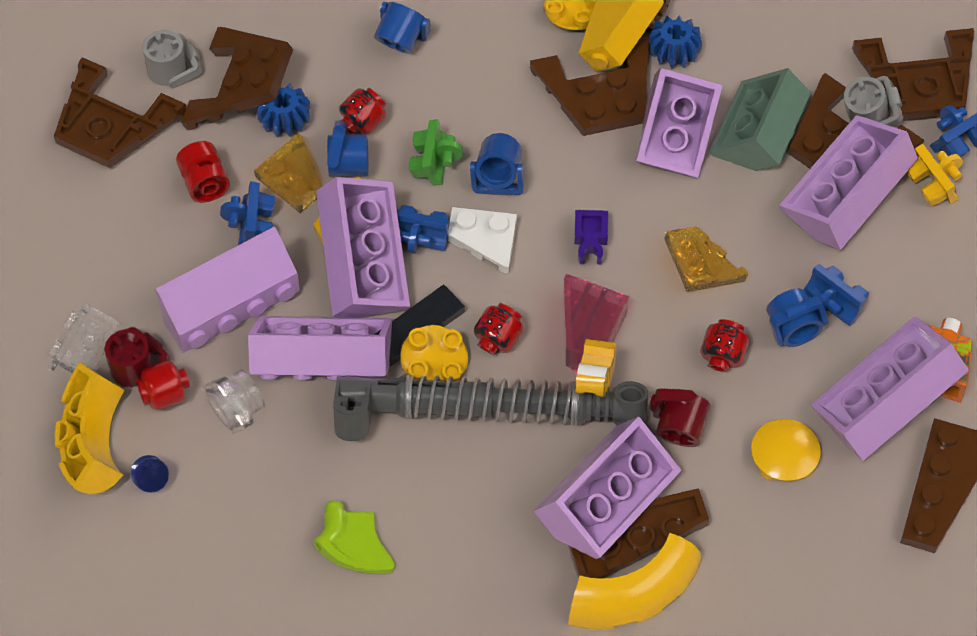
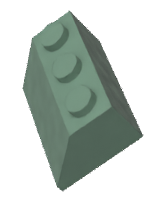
(761, 120)

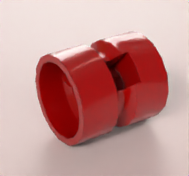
(202, 171)

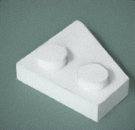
(484, 234)

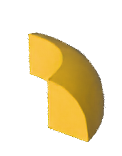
(85, 431)
(638, 595)

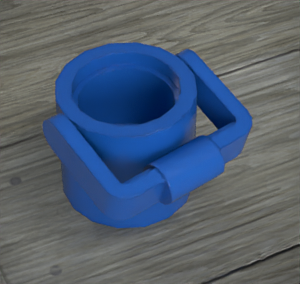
(401, 27)
(347, 152)
(498, 166)
(795, 317)

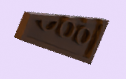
(942, 484)
(674, 514)

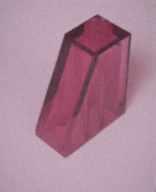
(589, 314)

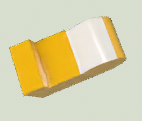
(596, 367)

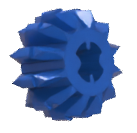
(675, 41)
(286, 112)

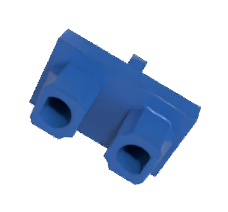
(951, 140)
(246, 213)
(422, 229)
(835, 294)

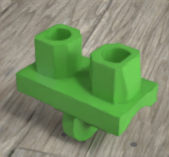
(438, 152)

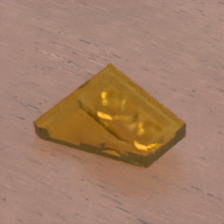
(291, 174)
(700, 260)

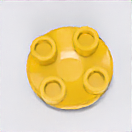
(569, 13)
(434, 352)
(785, 450)

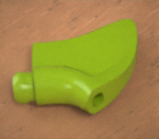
(352, 541)

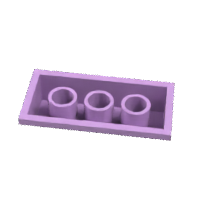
(849, 180)
(362, 247)
(228, 290)
(319, 347)
(890, 387)
(608, 489)

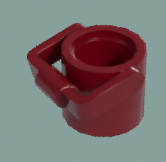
(129, 354)
(680, 417)

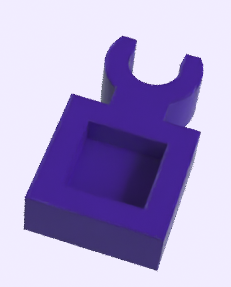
(591, 233)

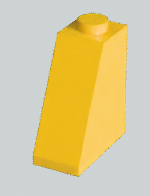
(615, 30)

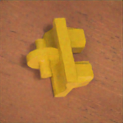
(941, 186)

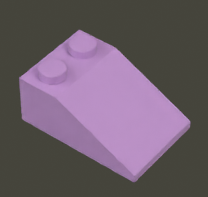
(677, 122)

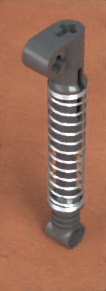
(408, 397)

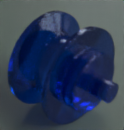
(149, 473)

